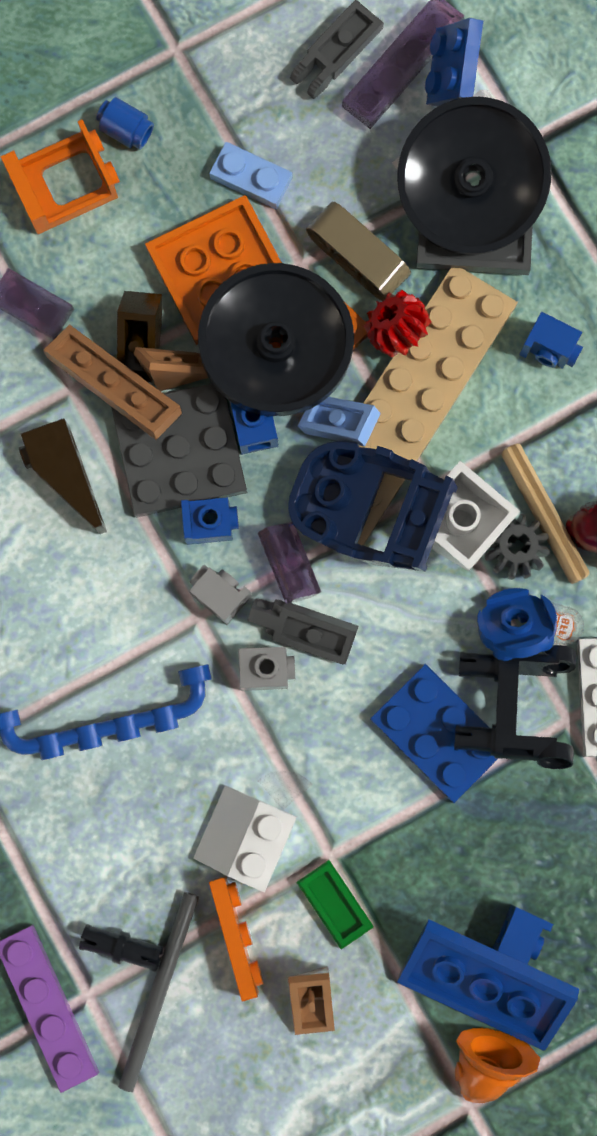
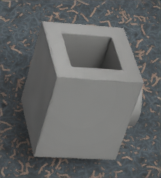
(265, 668)

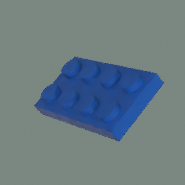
(488, 985)

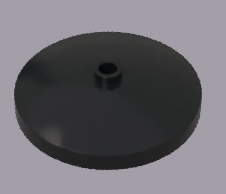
(482, 139)
(283, 307)

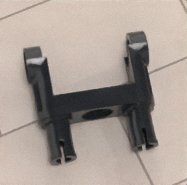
(502, 737)

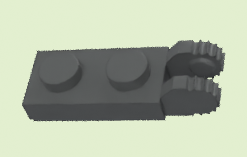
(338, 47)

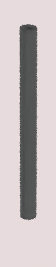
(158, 992)

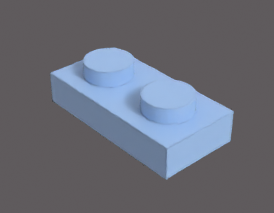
(251, 175)
(340, 420)

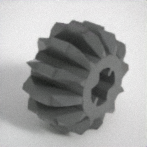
(520, 560)

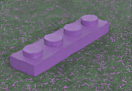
(47, 1009)

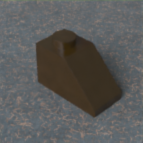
(138, 326)

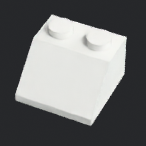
(472, 519)
(245, 838)

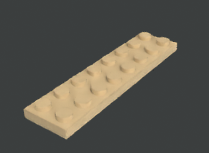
(426, 382)

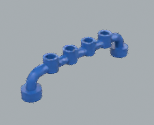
(124, 727)

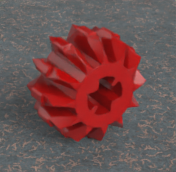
(397, 323)

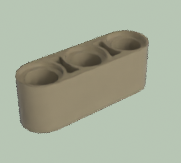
(358, 251)

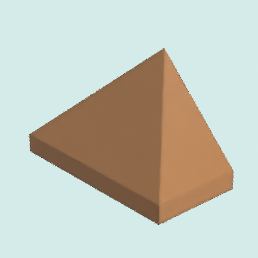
(170, 367)
(311, 1002)

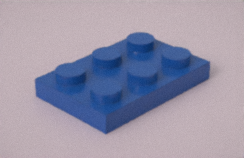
(423, 726)

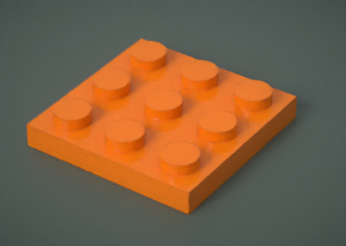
(207, 253)

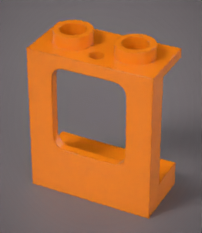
(34, 193)

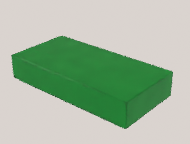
(335, 904)

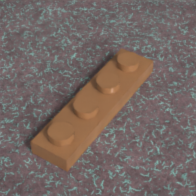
(113, 382)

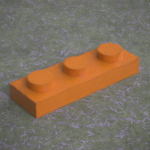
(236, 937)

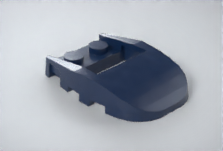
(338, 492)

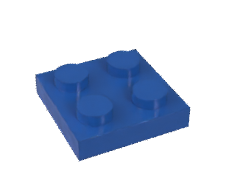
(453, 61)

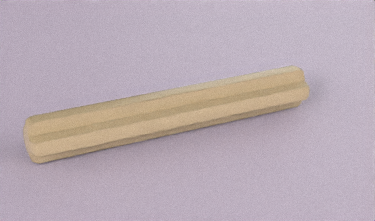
(545, 513)

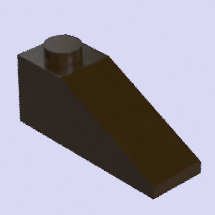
(58, 463)

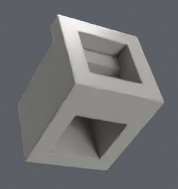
(218, 593)

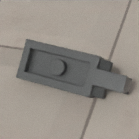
(305, 629)

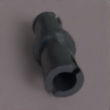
(121, 947)

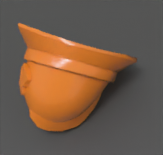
(491, 1063)

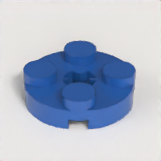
(521, 641)

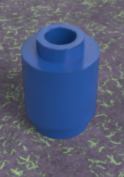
(124, 123)

